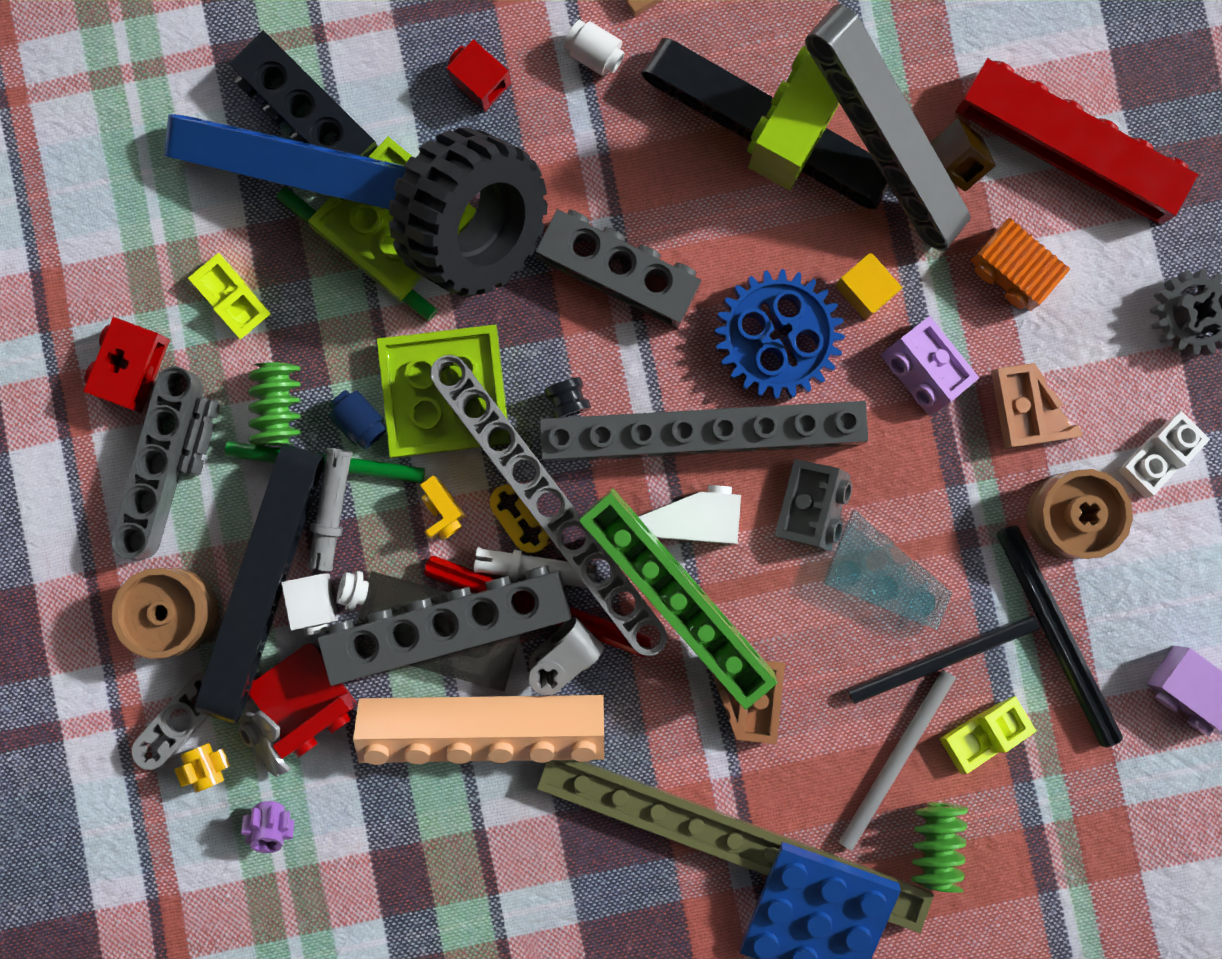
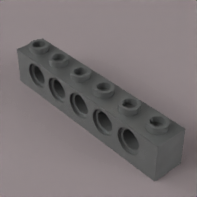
(347, 662)

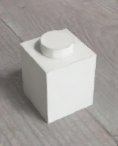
(310, 603)

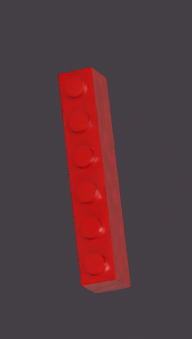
(1077, 142)

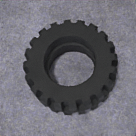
(436, 194)

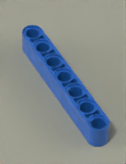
(282, 160)

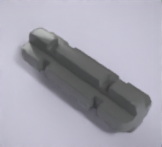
(198, 436)

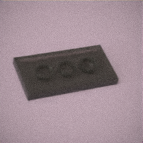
(482, 664)

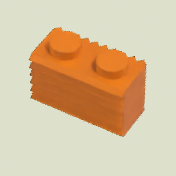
(1019, 265)

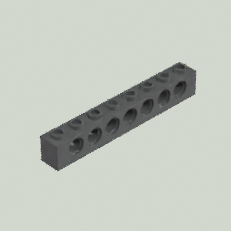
(703, 431)

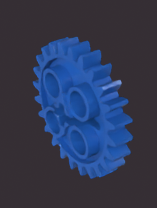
(812, 319)

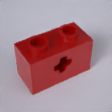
(131, 385)

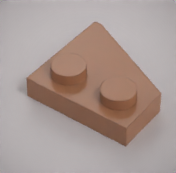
(1028, 408)
(762, 718)

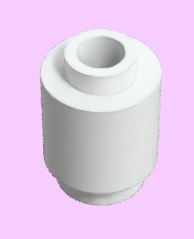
(594, 47)

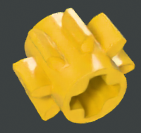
(202, 767)

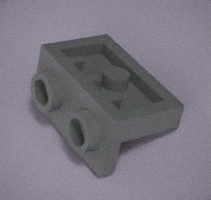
(814, 504)

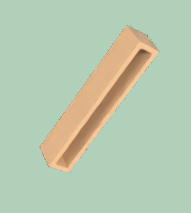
(480, 729)

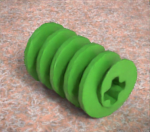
(273, 404)
(940, 847)

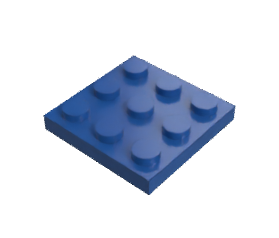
(818, 909)

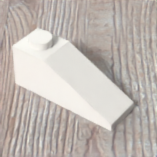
(700, 517)

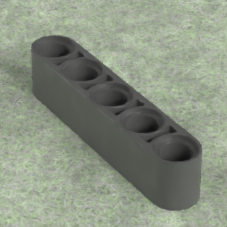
(141, 476)

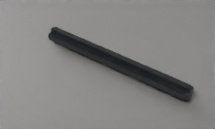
(1059, 636)

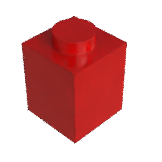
(478, 74)

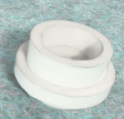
(352, 590)

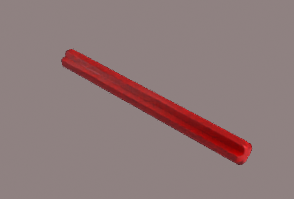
(524, 601)

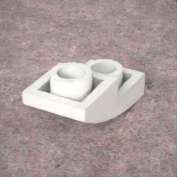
(1163, 454)

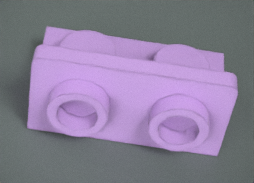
(929, 366)

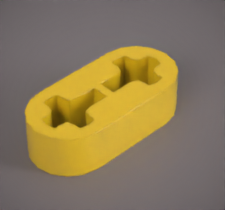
(512, 525)

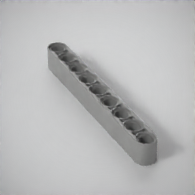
(532, 492)

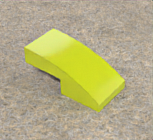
(229, 295)
(988, 734)

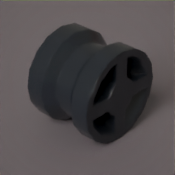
(567, 398)

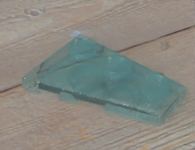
(883, 575)

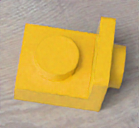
(441, 501)

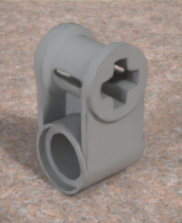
(567, 652)

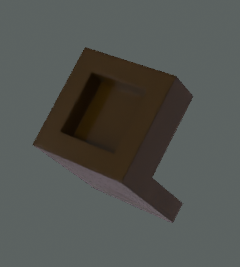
(963, 154)

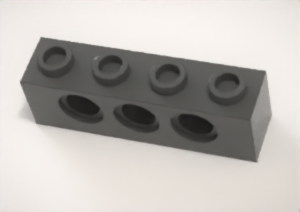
(573, 227)

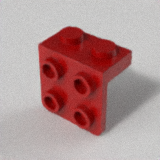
(302, 700)

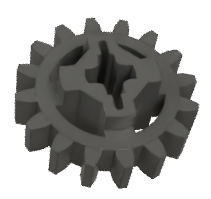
(1179, 317)

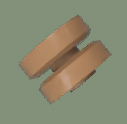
(1086, 494)
(145, 600)

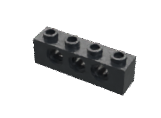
(266, 60)

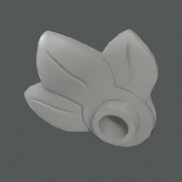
(261, 732)

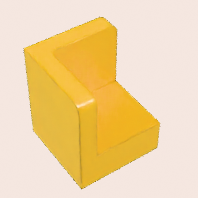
(868, 286)

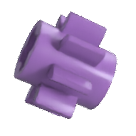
(267, 827)

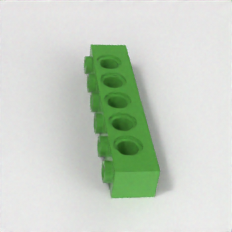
(679, 598)

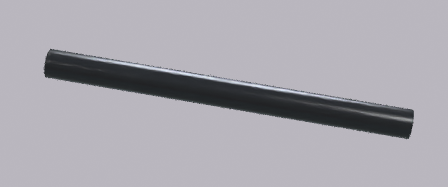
(943, 659)

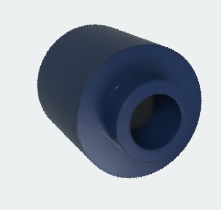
(357, 419)

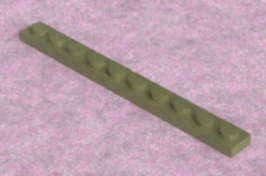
(700, 826)

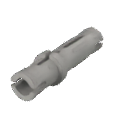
(329, 510)

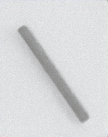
(897, 760)

